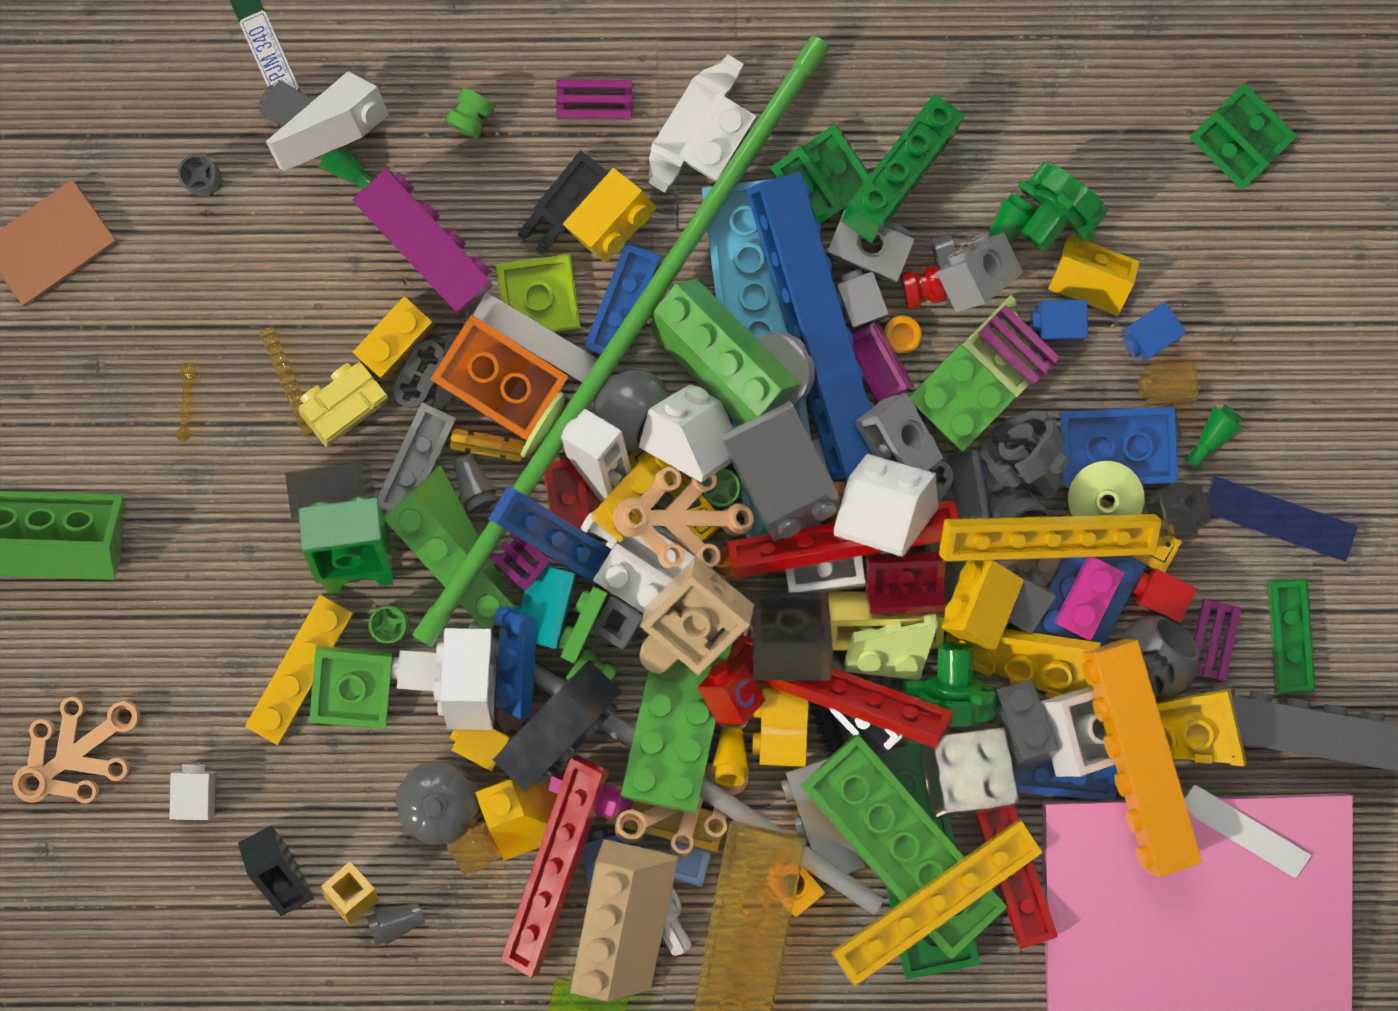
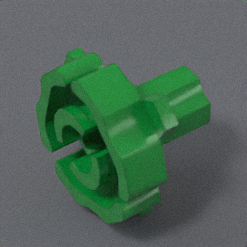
(1062, 203)
(957, 686)

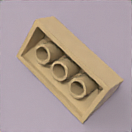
(623, 921)

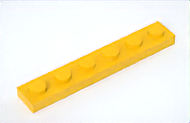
(1049, 537)
(936, 902)

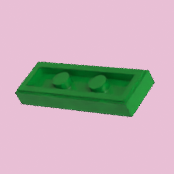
(1291, 636)

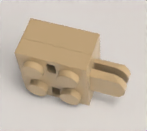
(693, 620)

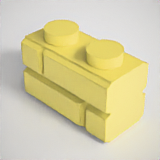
(341, 403)

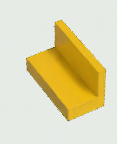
(1094, 275)

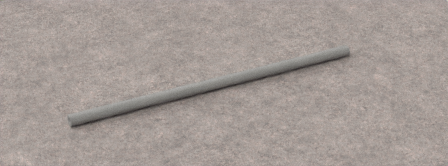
(726, 802)

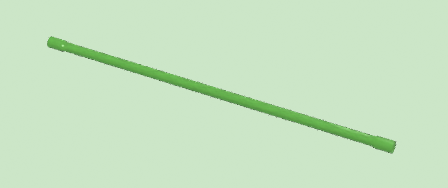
(802, 69)

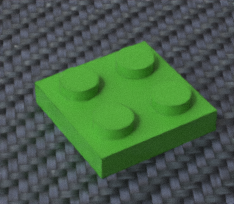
(575, 637)
(351, 687)

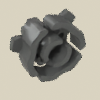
(1026, 454)

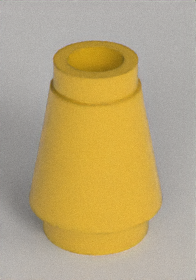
(730, 759)

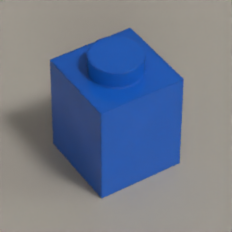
(1060, 320)
(1152, 332)

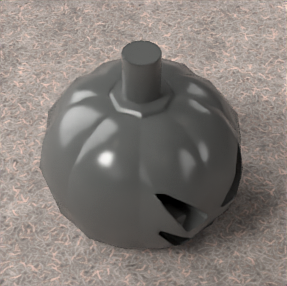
(626, 403)
(1167, 652)
(437, 802)

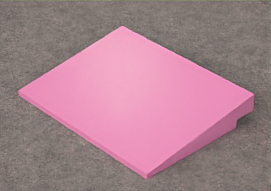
(1205, 935)

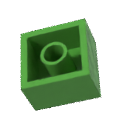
(960, 399)

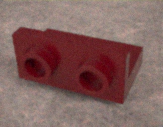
(905, 583)

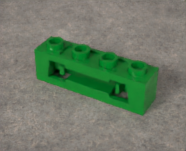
(902, 168)

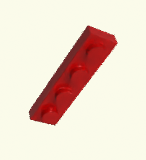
(1021, 890)

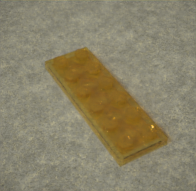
(749, 919)

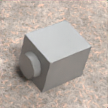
(861, 299)

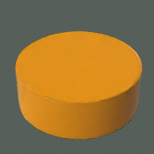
(903, 334)

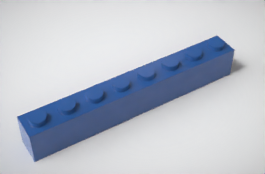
(813, 315)

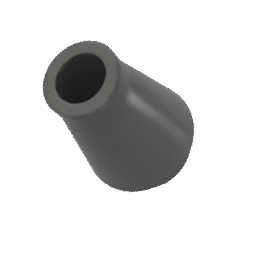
(474, 485)
(393, 922)

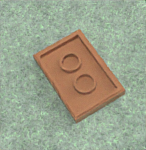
(51, 242)

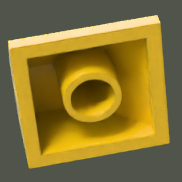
(516, 816)

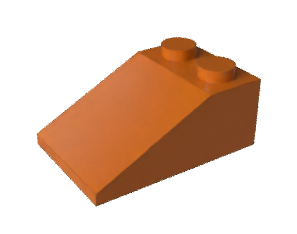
(499, 377)

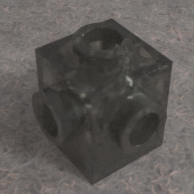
(1181, 510)

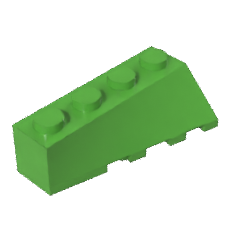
(441, 536)

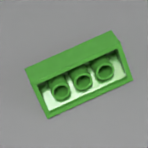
(720, 352)
(60, 535)

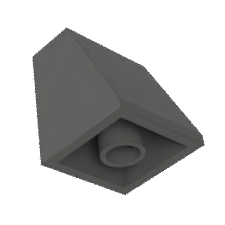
(782, 471)

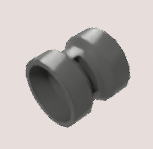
(194, 169)

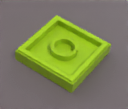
(542, 291)

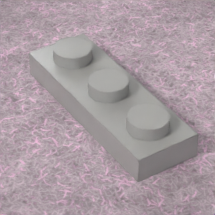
(417, 454)

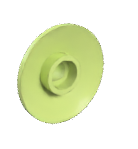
(544, 425)
(1103, 479)

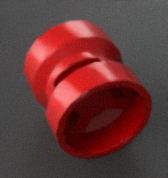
(919, 287)

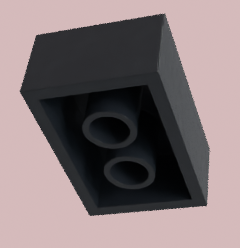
(559, 727)

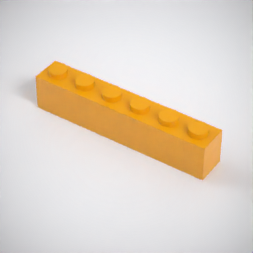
(1141, 757)

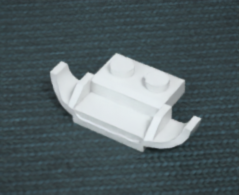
(701, 128)
(634, 568)

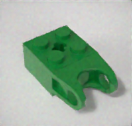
(346, 542)

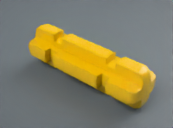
(486, 445)

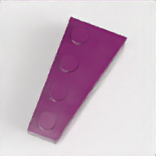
(423, 242)

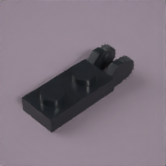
(563, 198)

